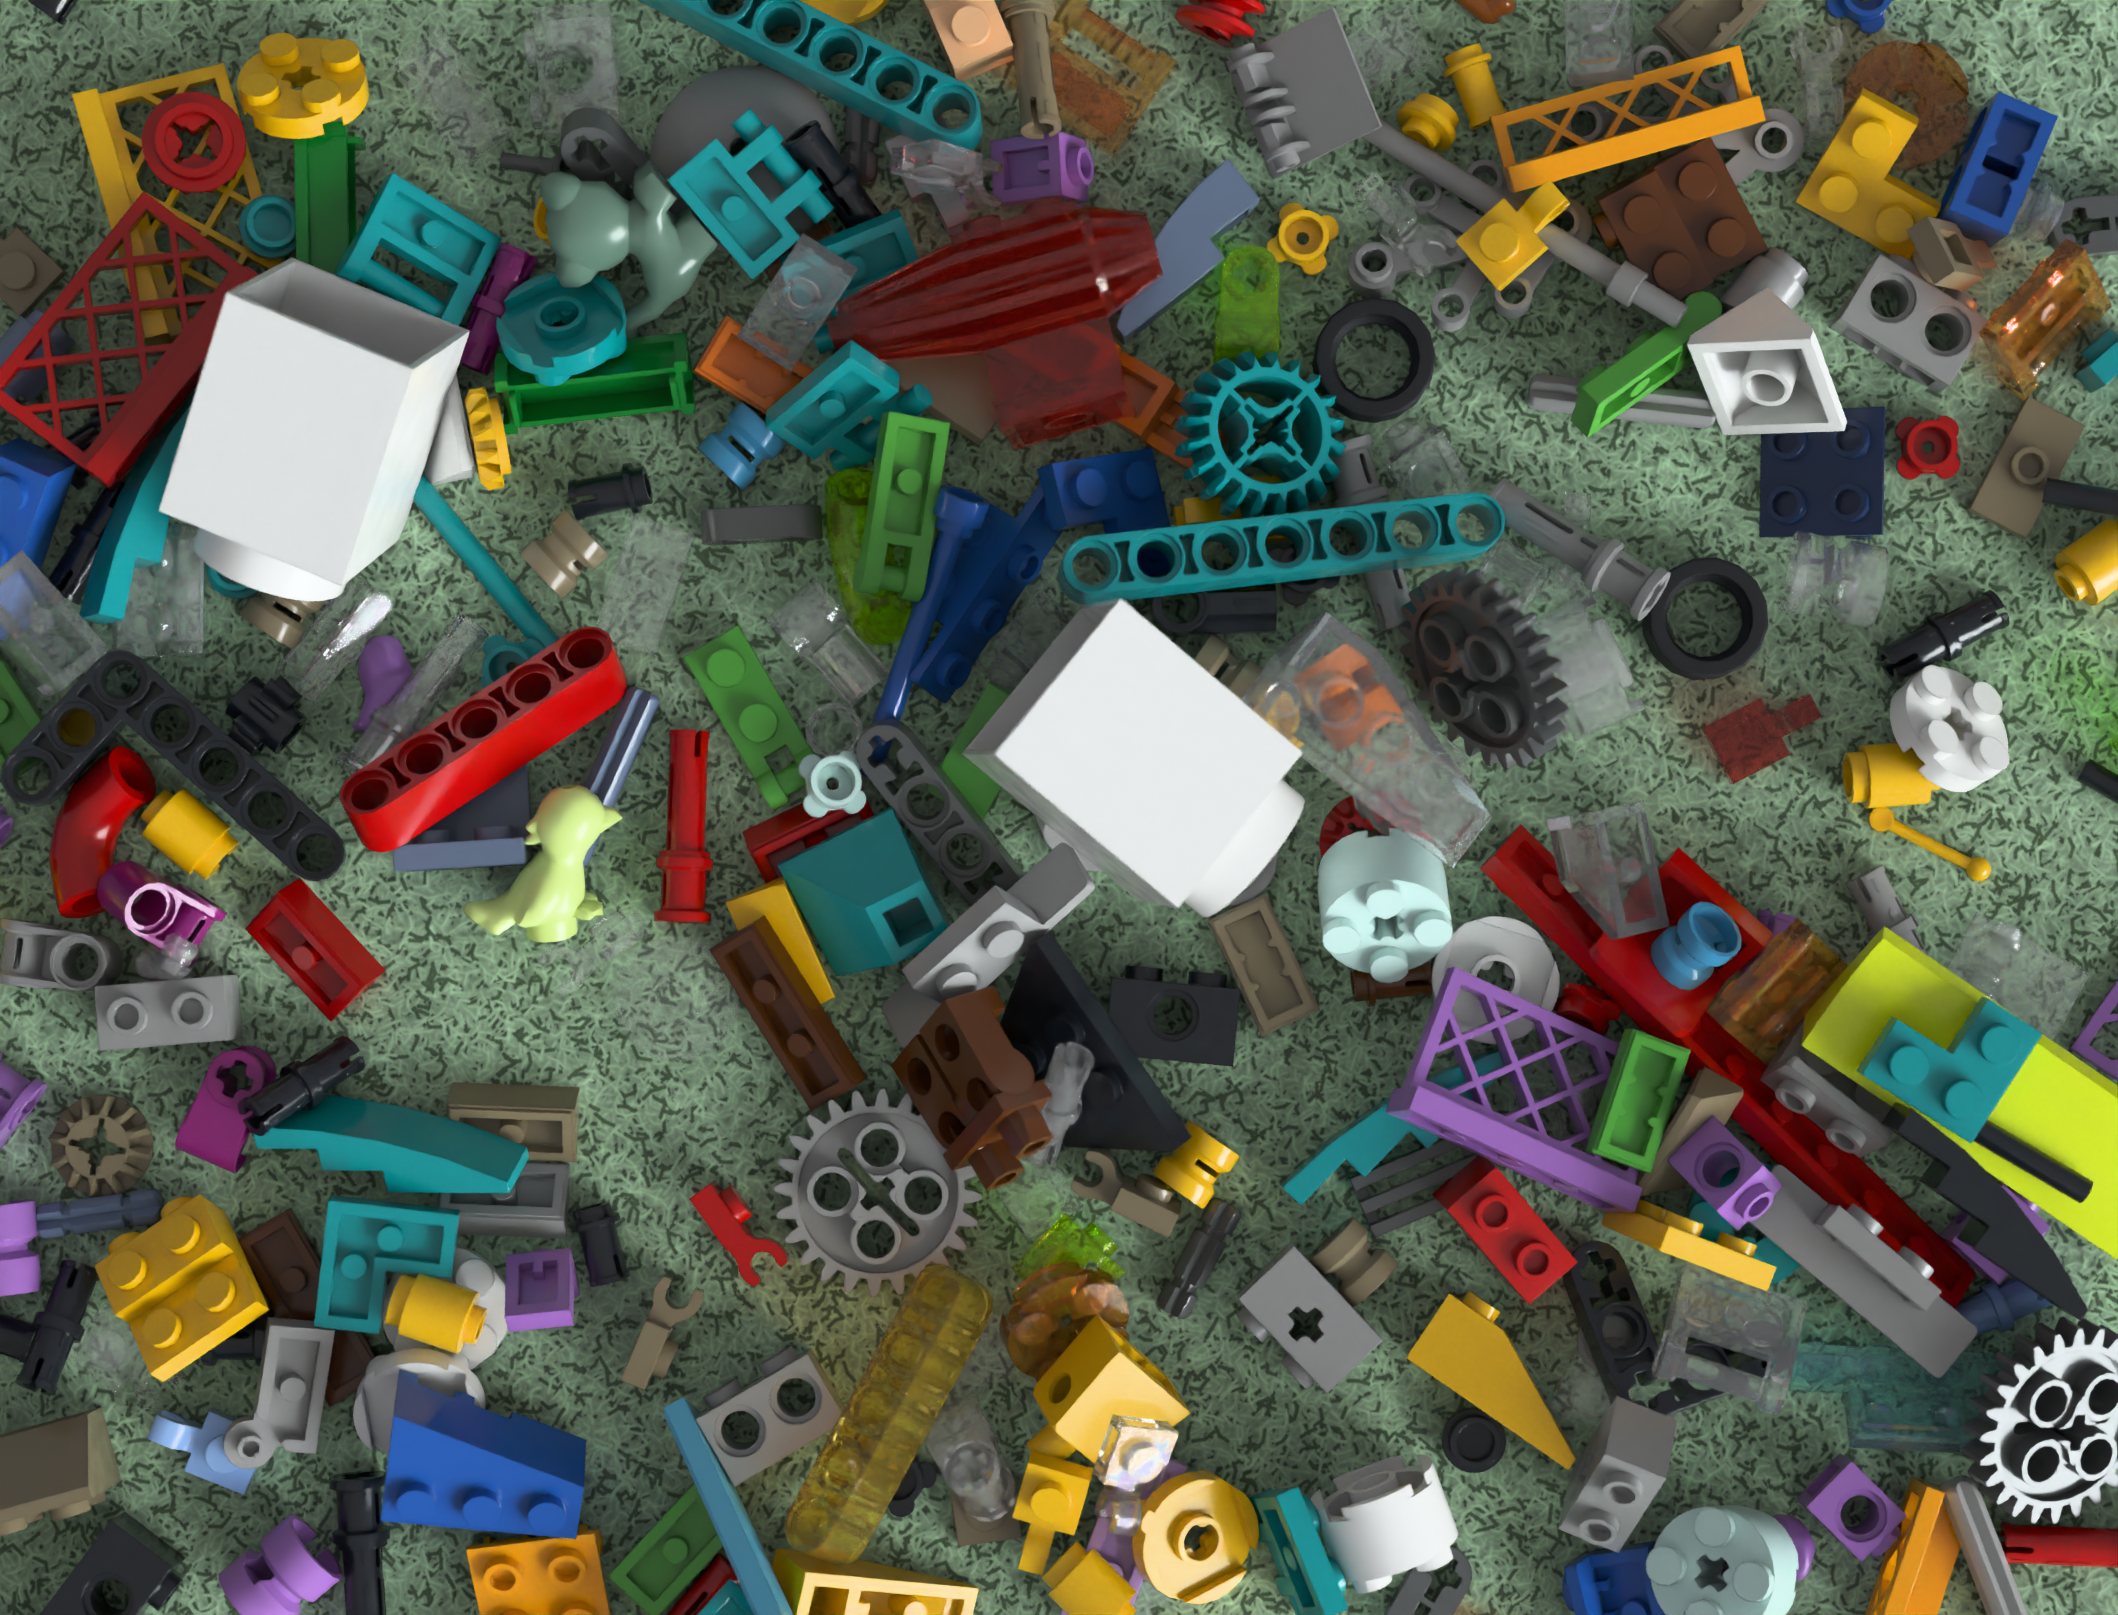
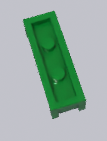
(325, 195)
(644, 379)

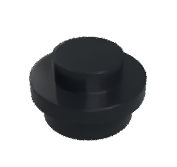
(1473, 1440)

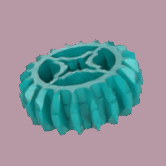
(1239, 419)

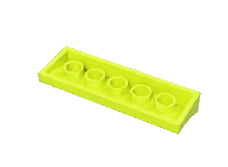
(2050, 1103)

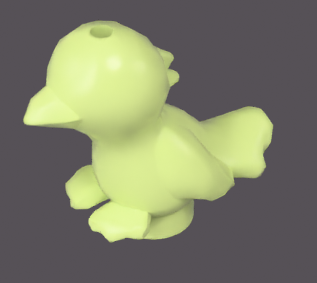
(551, 887)

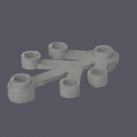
(1746, 139)
(1471, 279)

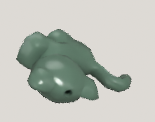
(596, 229)

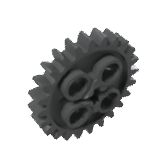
(1483, 667)
(2048, 1422)

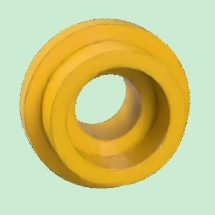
(1429, 121)

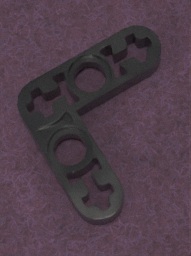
(1619, 1366)

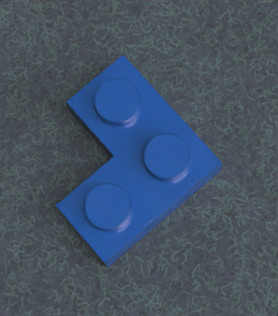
(1110, 490)

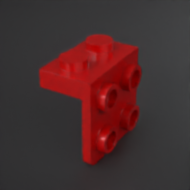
(1630, 959)

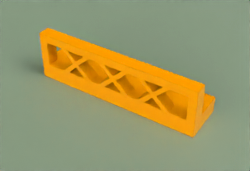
(1635, 142)
(1919, 1559)

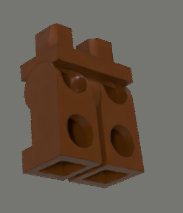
(975, 1088)

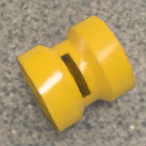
(1194, 1179)

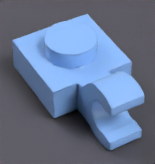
(205, 1446)

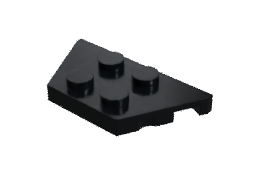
(1119, 1098)

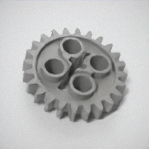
(835, 1230)

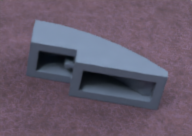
(1188, 246)

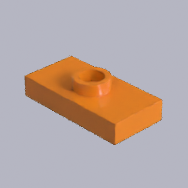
(744, 370)

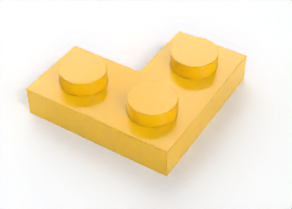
(1853, 179)
(1682, 1239)

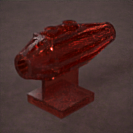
(1028, 299)

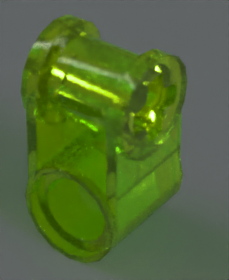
(1244, 318)

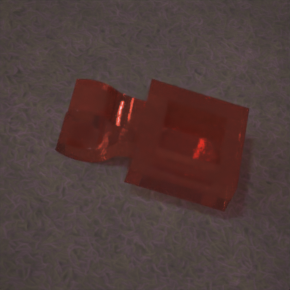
(1753, 738)

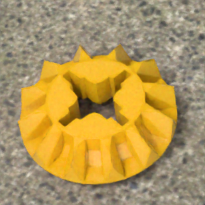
(487, 438)

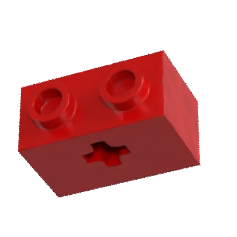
(1504, 1228)

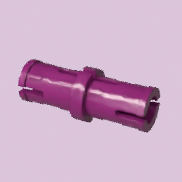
(508, 271)

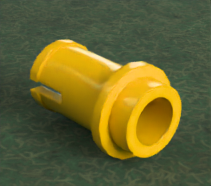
(1474, 84)

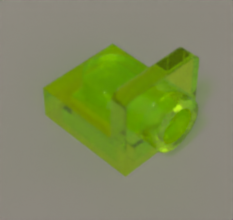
(1070, 1243)

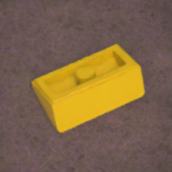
(784, 916)

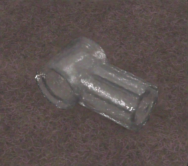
(820, 632)

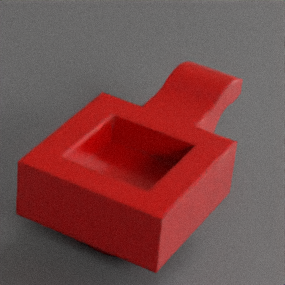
(726, 1217)

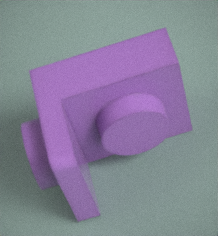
(1042, 169)
(540, 1289)

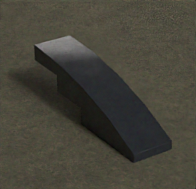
(1997, 1223)

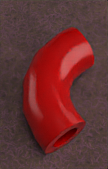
(90, 826)

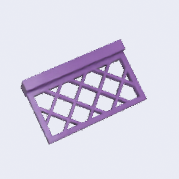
(1498, 1135)

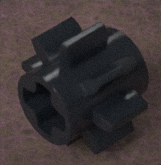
(265, 715)

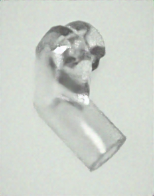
(168, 963)

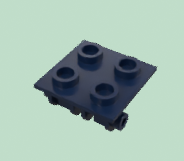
(1825, 479)

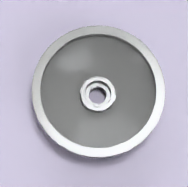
(714, 102)

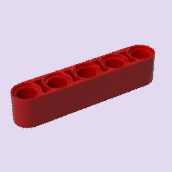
(484, 739)

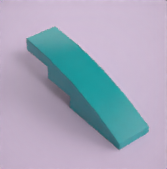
(135, 527)
(1375, 1135)
(408, 1145)

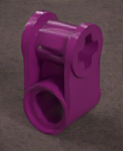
(162, 908)
(213, 1123)

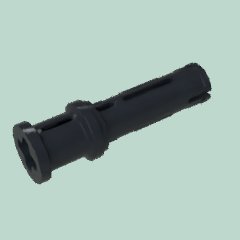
(361, 1539)

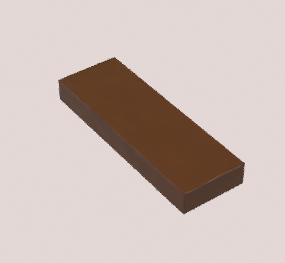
(788, 1013)
(289, 1278)

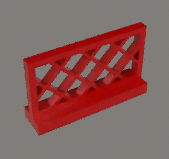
(161, 388)

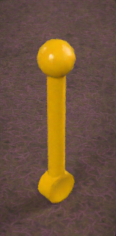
(1883, 819)

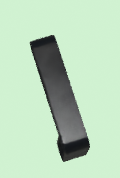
(186, 755)

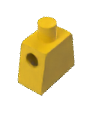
(1093, 1381)

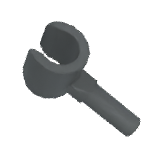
(541, 166)

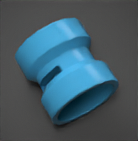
(751, 435)
(1687, 951)

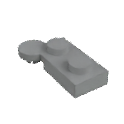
(287, 1394)

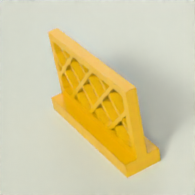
(120, 187)

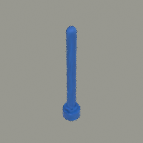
(957, 517)

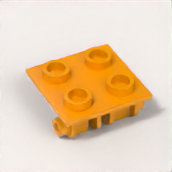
(540, 1575)

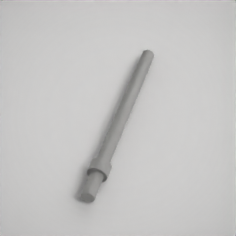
(1623, 282)

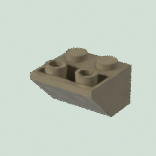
(55, 1469)

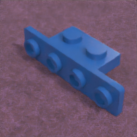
(982, 590)

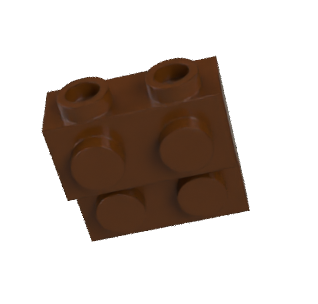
(1680, 220)

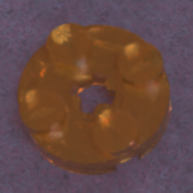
(1935, 81)
(1046, 1296)

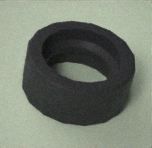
(1410, 329)
(1753, 617)

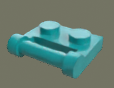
(425, 236)

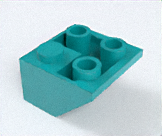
(866, 895)

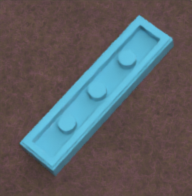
(727, 1513)

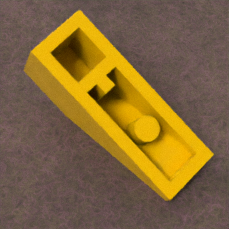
(1483, 1366)
(866, 1588)

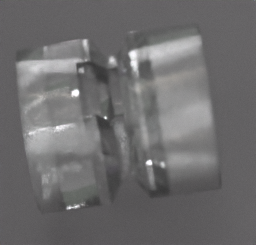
(1834, 579)

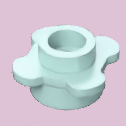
(845, 771)

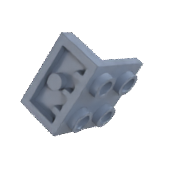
(478, 834)

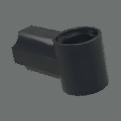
(1224, 612)

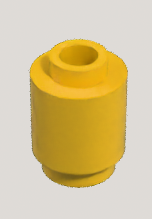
(2090, 564)
(1885, 776)
(188, 832)
(436, 1312)
(1088, 1584)

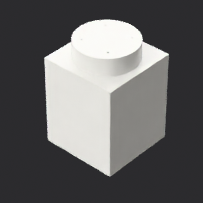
(309, 430)
(1143, 762)

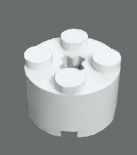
(1386, 1522)

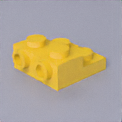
(181, 1284)

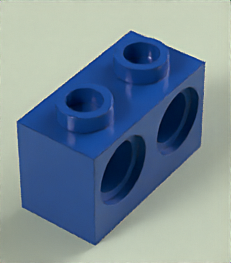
(1996, 168)

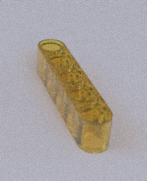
(836, 1505)

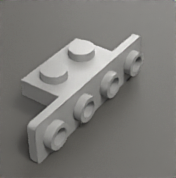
(987, 939)
(1866, 1274)

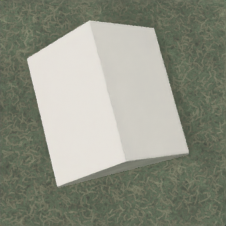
(1765, 371)

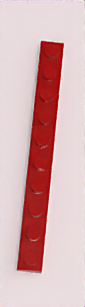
(1531, 880)

